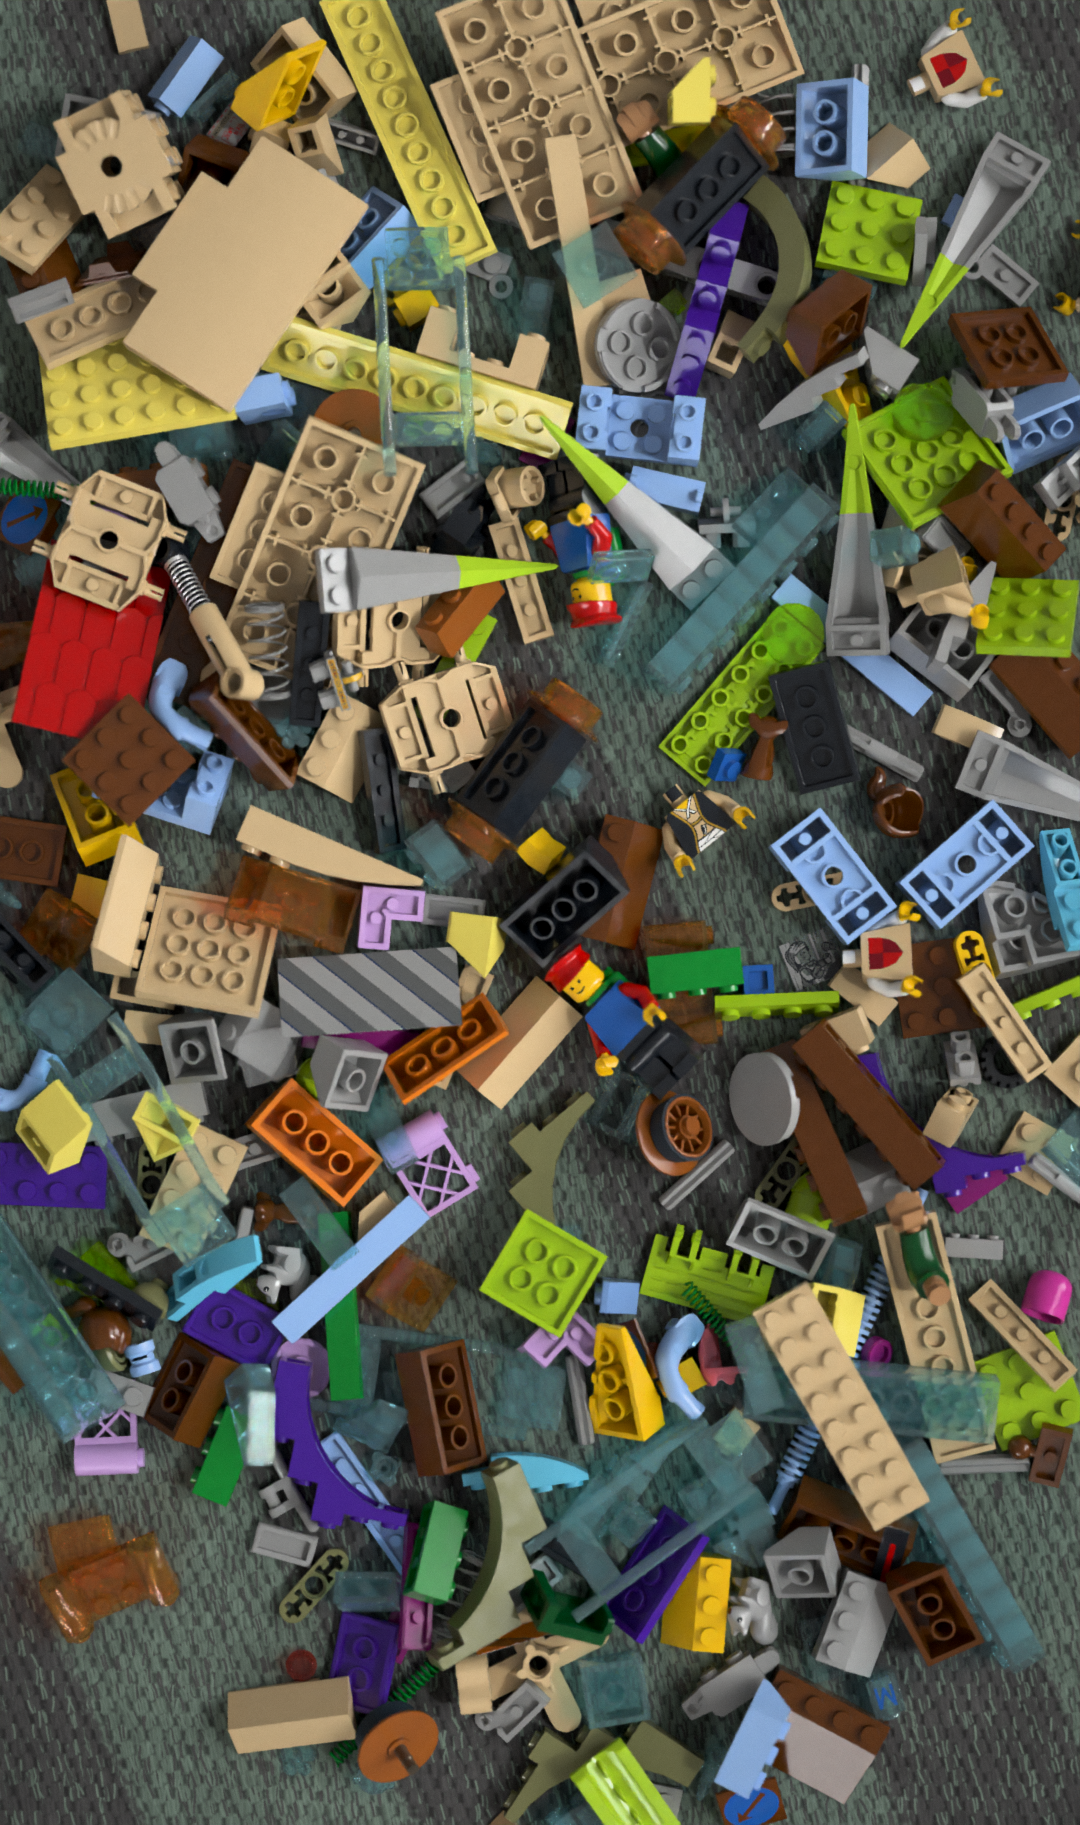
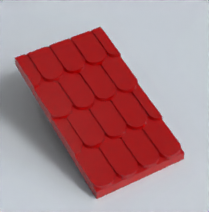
(86, 656)

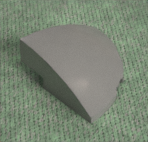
(1019, 931)

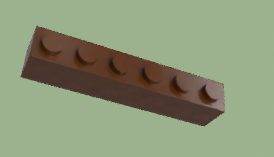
(868, 1104)
(821, 1148)

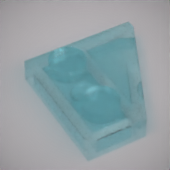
(373, 1425)

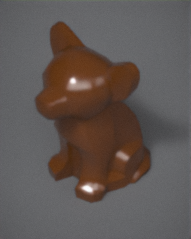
(763, 752)
(266, 1211)

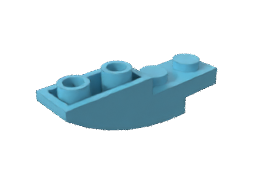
(1062, 883)
(212, 1273)
(539, 1469)

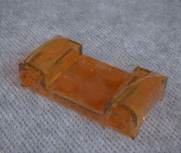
(293, 903)
(690, 1013)
(108, 1585)

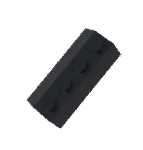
(565, 902)

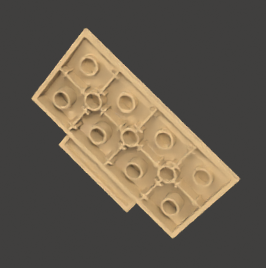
(651, 44)
(525, 82)
(238, 270)
(323, 501)

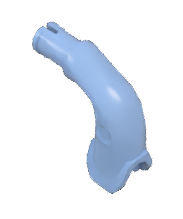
(164, 687)
(31, 1084)
(679, 1337)

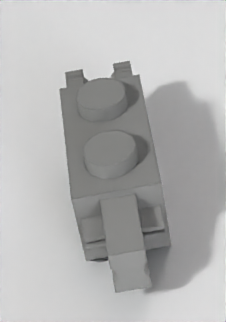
(986, 411)
(187, 492)
(731, 1684)

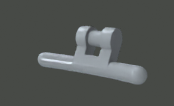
(292, 1492)

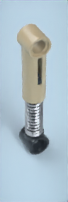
(236, 675)

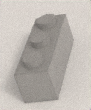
(355, 137)
(973, 1246)

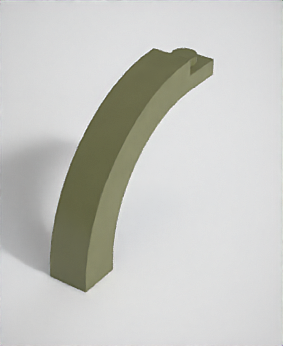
(794, 267)

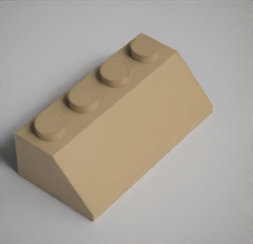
(125, 908)

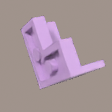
(380, 906)
(577, 1338)

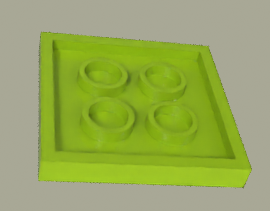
(868, 233)
(1030, 617)
(543, 1273)
(1026, 1398)

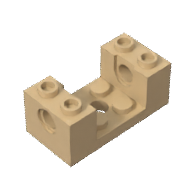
(528, 360)

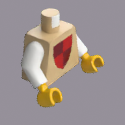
(951, 68)
(887, 954)

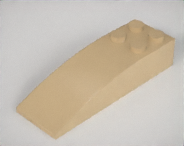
(303, 848)

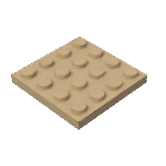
(202, 958)

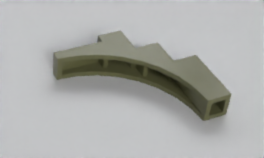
(541, 1152)
(558, 1758)

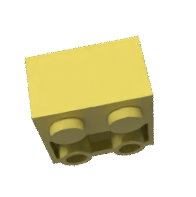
(690, 99)
(54, 1128)
(843, 1311)

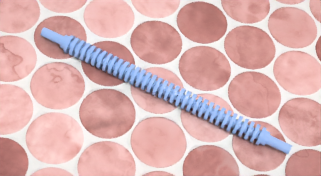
(787, 1477)

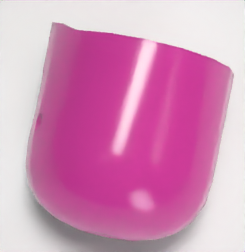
(1047, 1296)

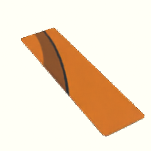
(519, 1635)

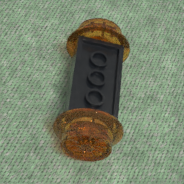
(700, 185)
(522, 769)

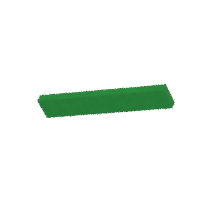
(344, 1337)

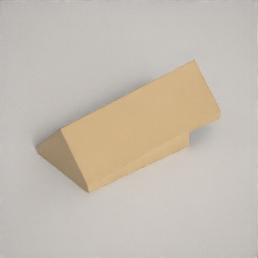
(337, 295)
(536, 1027)
(291, 1714)

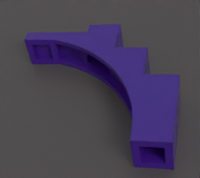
(706, 303)
(959, 1162)
(310, 1462)

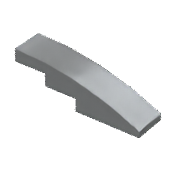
(808, 393)
(1060, 481)
(955, 627)

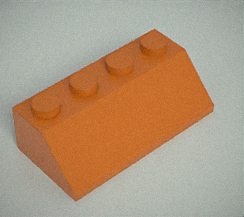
(444, 1049)
(314, 1142)

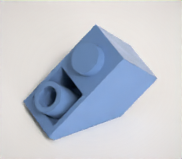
(617, 1296)

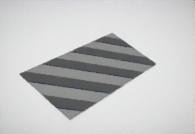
(369, 992)

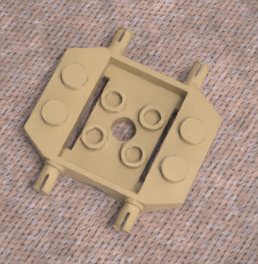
(135, 545)
(387, 642)
(434, 697)

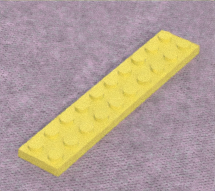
(408, 124)
(419, 384)

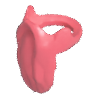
(710, 1360)

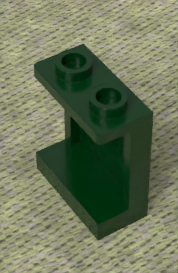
(553, 1610)

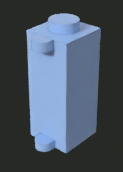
(185, 77)
(669, 490)

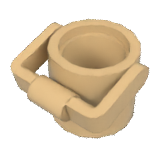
(514, 489)

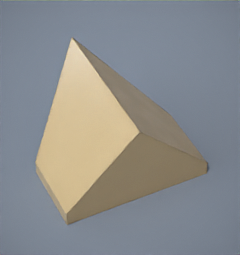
(894, 158)

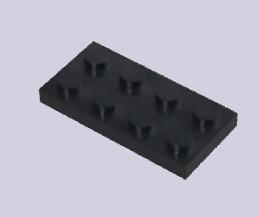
(817, 726)

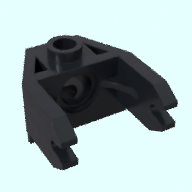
(462, 530)

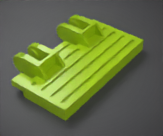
(727, 1288)

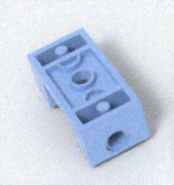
(266, 399)
(672, 426)
(195, 795)
(940, 885)
(851, 904)

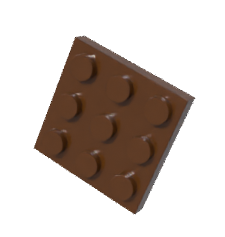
(1008, 347)
(128, 760)
(942, 1003)

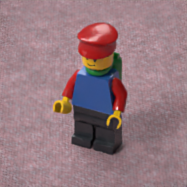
(576, 531)
(626, 1022)

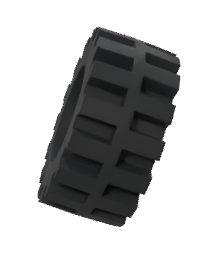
(989, 1070)

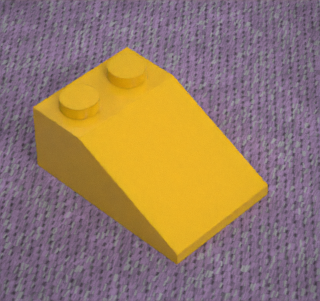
(278, 88)
(90, 821)

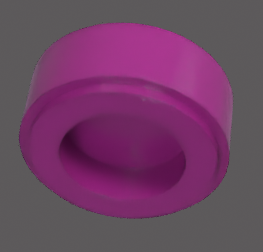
(877, 1350)

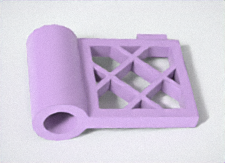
(427, 1135)
(109, 1454)

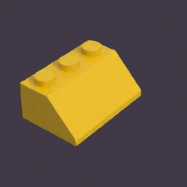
(699, 1607)

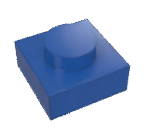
(726, 764)
(758, 979)

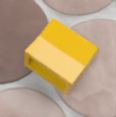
(541, 851)
(89, 893)

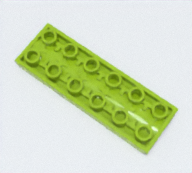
(724, 709)
(621, 1789)

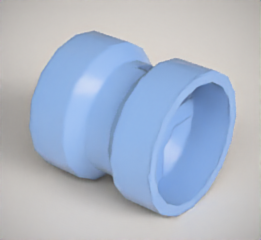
(142, 1358)

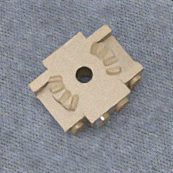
(148, 162)

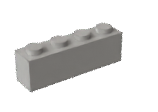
(118, 1111)

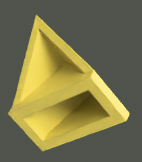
(476, 939)
(157, 1130)

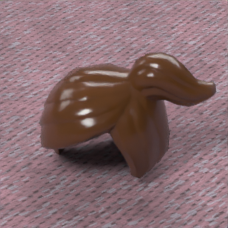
(896, 807)
(100, 1325)

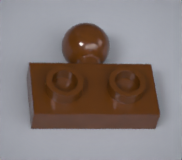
(1048, 1454)

